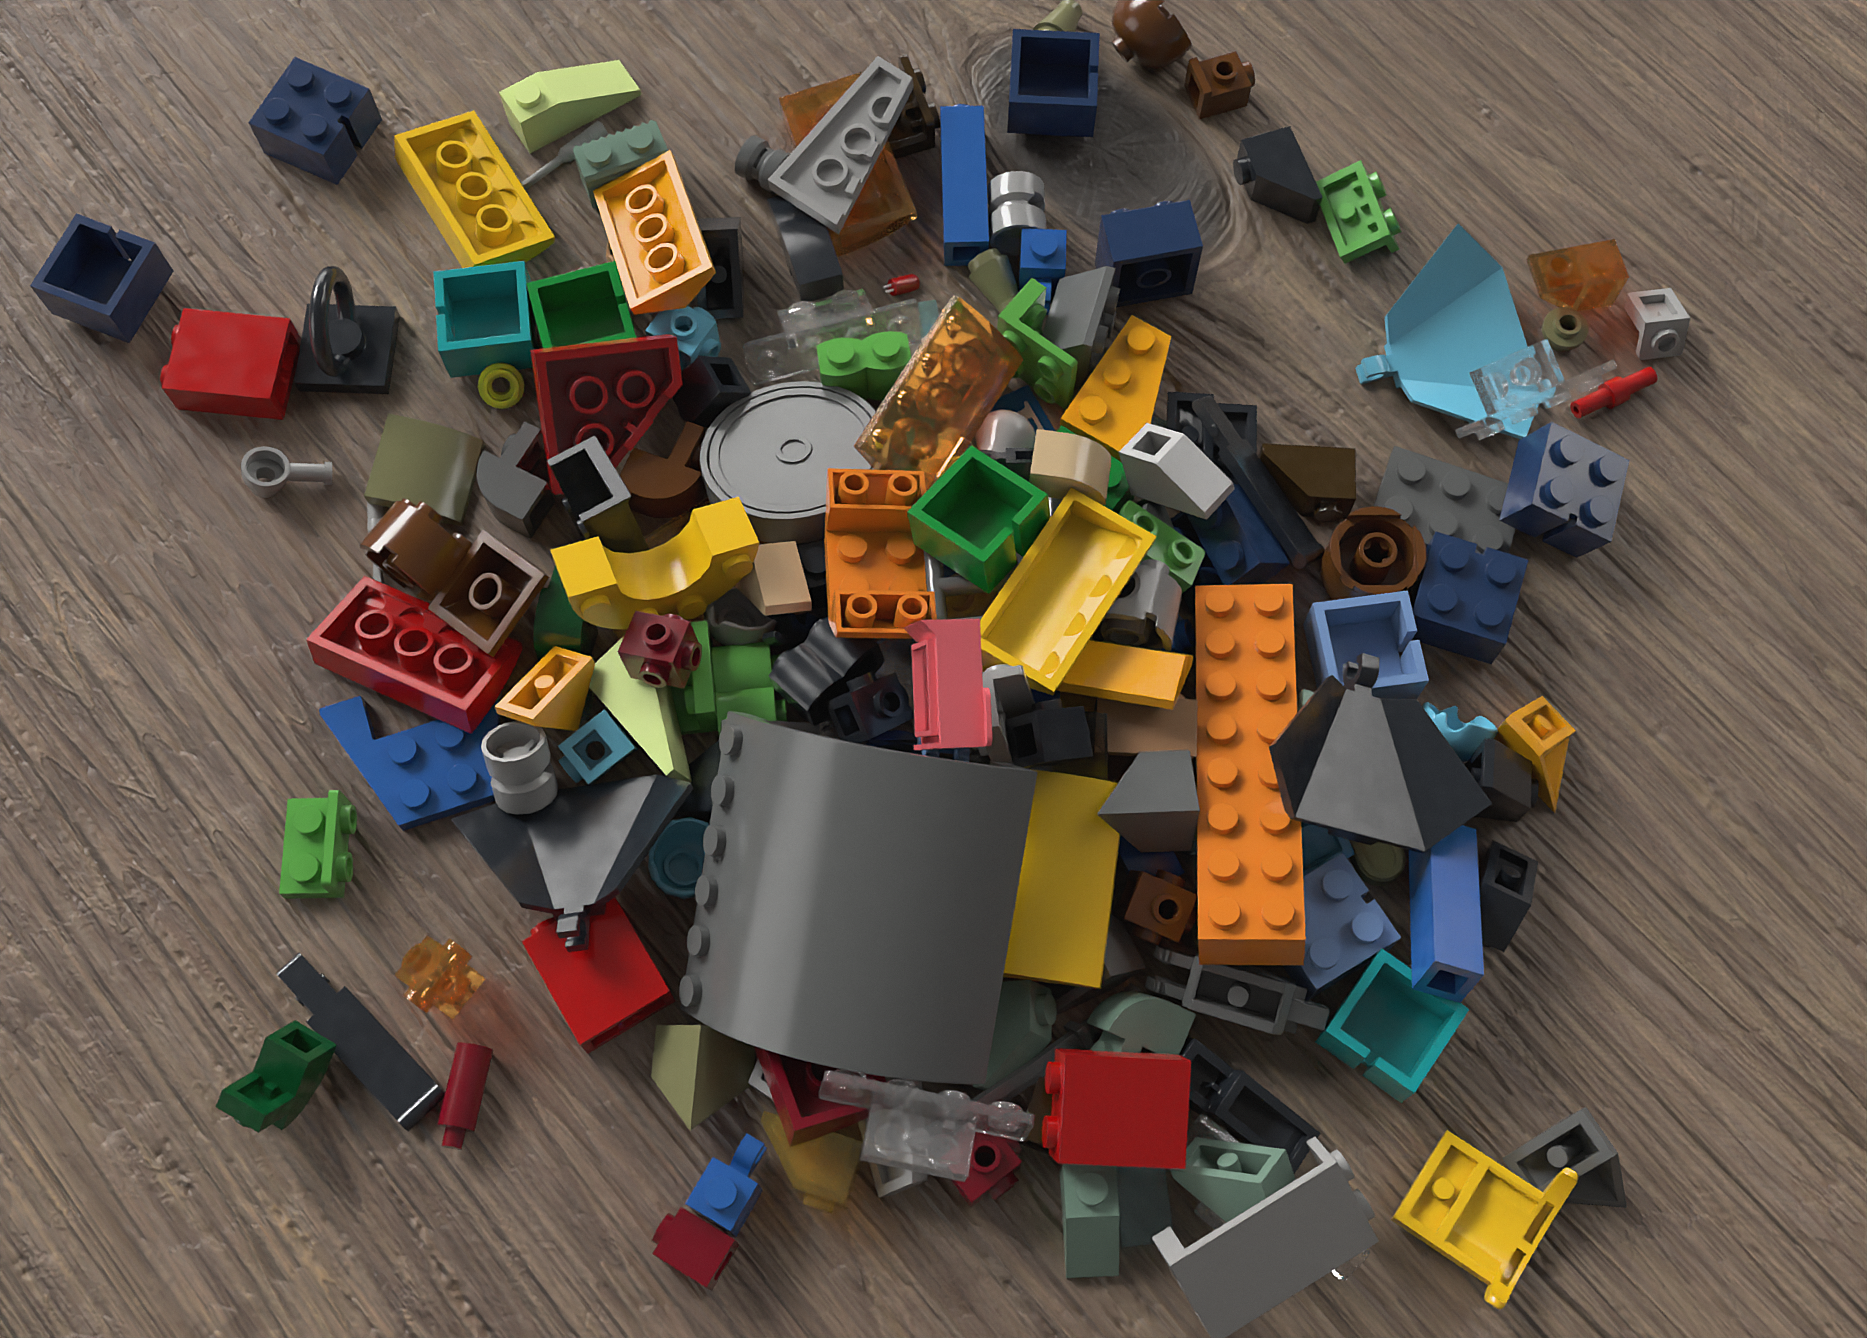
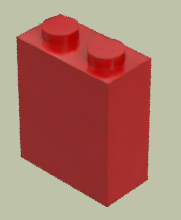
(231, 363)
(601, 987)
(1117, 1108)

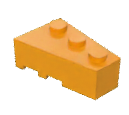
(1121, 388)

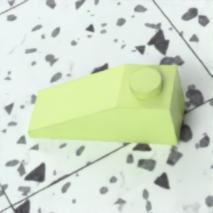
(565, 100)
(644, 712)

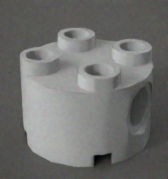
(1144, 610)

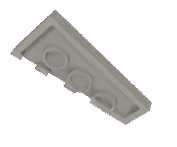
(840, 151)

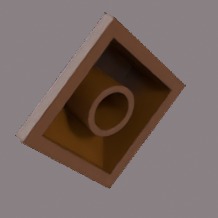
(488, 592)

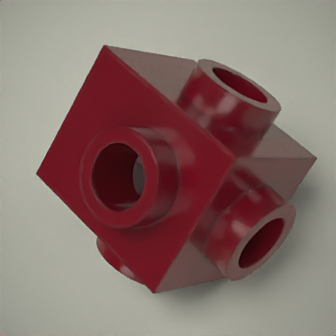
(660, 649)
(996, 1178)

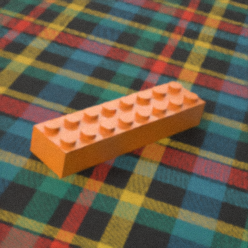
(1245, 840)

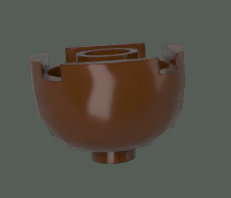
(1148, 33)

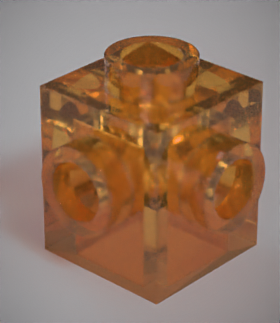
(438, 976)

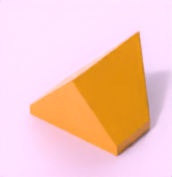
(551, 691)
(1543, 738)

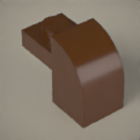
(666, 486)

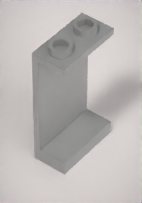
(1272, 1246)

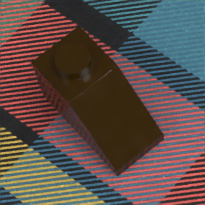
(1314, 478)

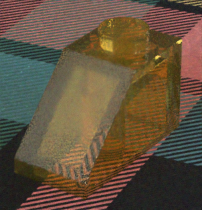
(818, 1168)

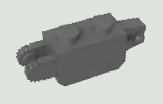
(1240, 994)

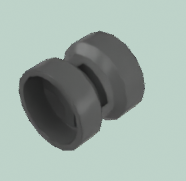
(758, 161)

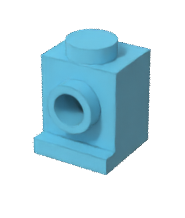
(602, 729)

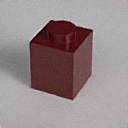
(694, 1247)

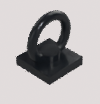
(345, 343)

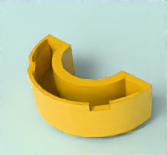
(668, 579)

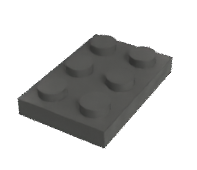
(1445, 500)

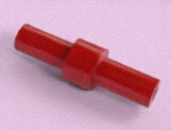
(1613, 392)

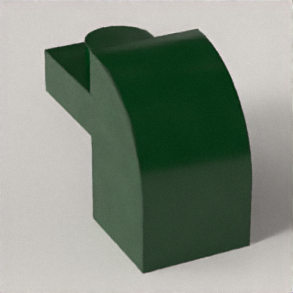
(558, 623)
(282, 1079)

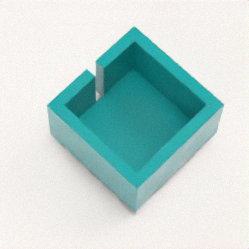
(488, 315)
(1391, 1027)

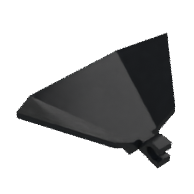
(1372, 766)
(575, 848)

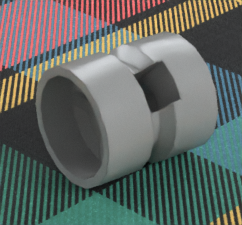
(1015, 203)
(519, 767)

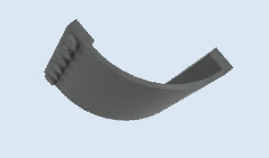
(856, 902)

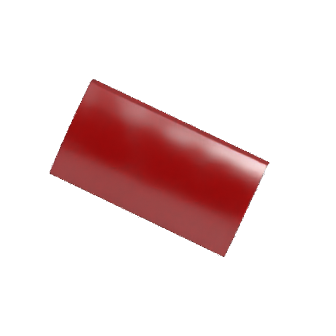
(411, 655)

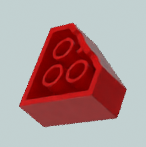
(603, 392)

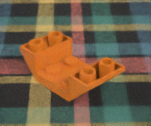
(870, 554)

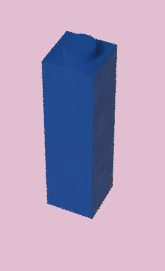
(963, 183)
(1446, 917)

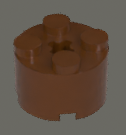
(415, 548)
(1372, 555)

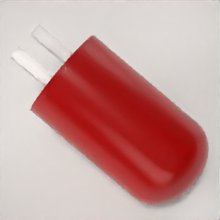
(902, 284)

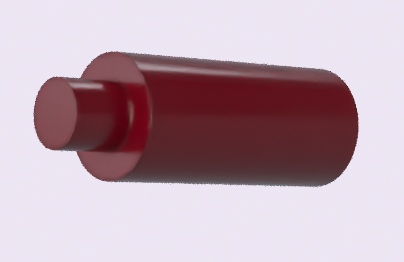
(464, 1092)

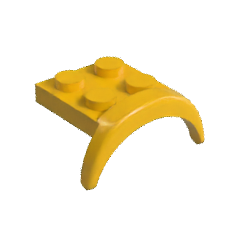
(1480, 1213)

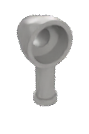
(274, 465)

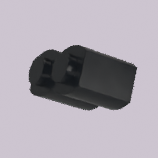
(821, 669)

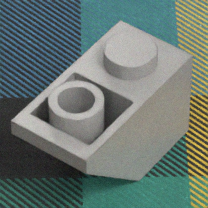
(1173, 472)

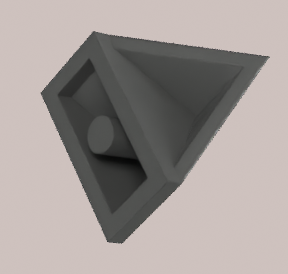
(1155, 802)
(1578, 1145)

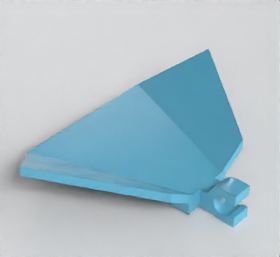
(1445, 327)

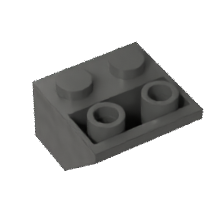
(1083, 318)

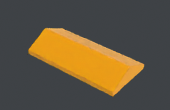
(655, 236)
(1128, 674)

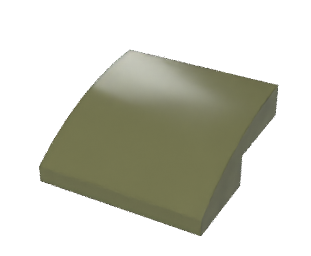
(425, 465)

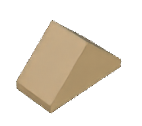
(777, 580)

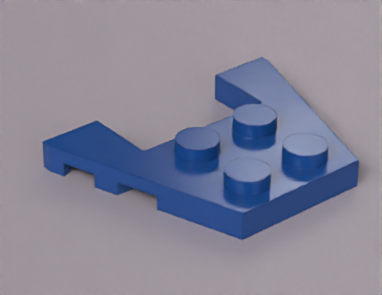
(420, 770)

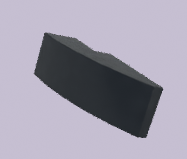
(806, 251)
(1244, 1105)

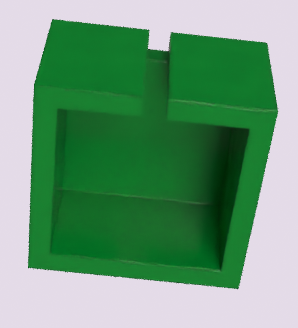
(581, 307)
(979, 518)

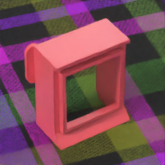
(948, 685)

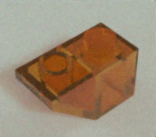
(1580, 275)

